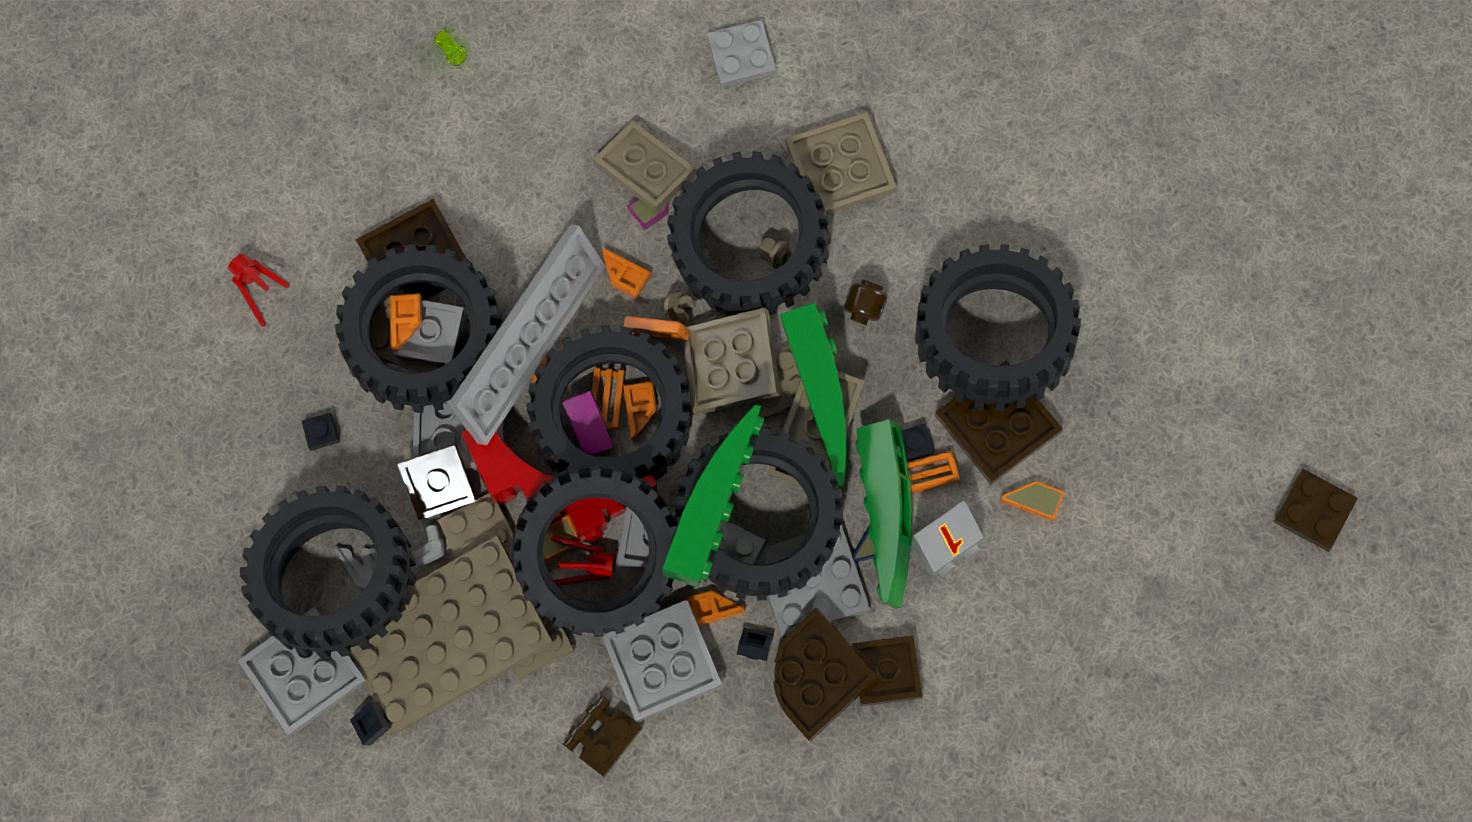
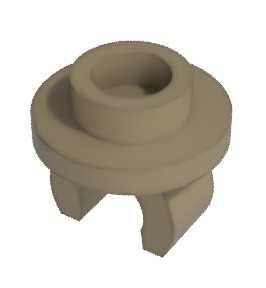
(775, 253)
(675, 306)

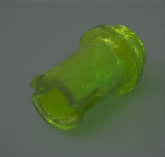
(454, 53)

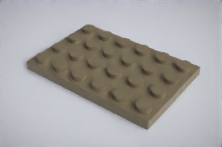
(453, 636)

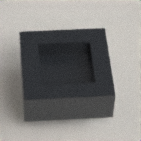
(320, 431)
(917, 442)
(755, 644)
(370, 723)

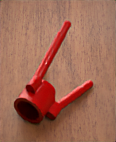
(248, 271)
(597, 564)

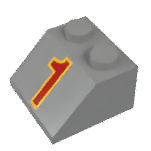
(947, 541)

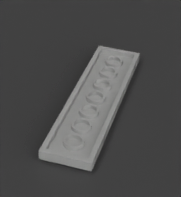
(527, 335)

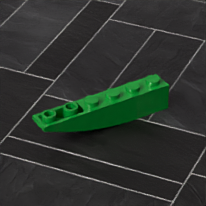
(710, 505)
(888, 505)

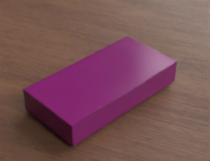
(588, 423)

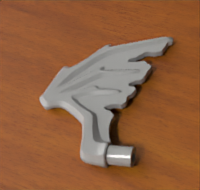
(362, 573)

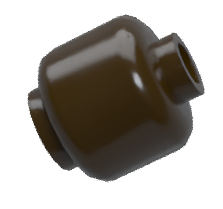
(865, 302)

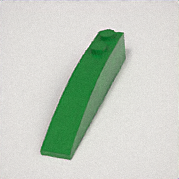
(820, 380)

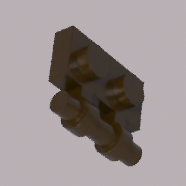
(611, 740)

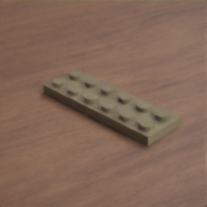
(474, 526)

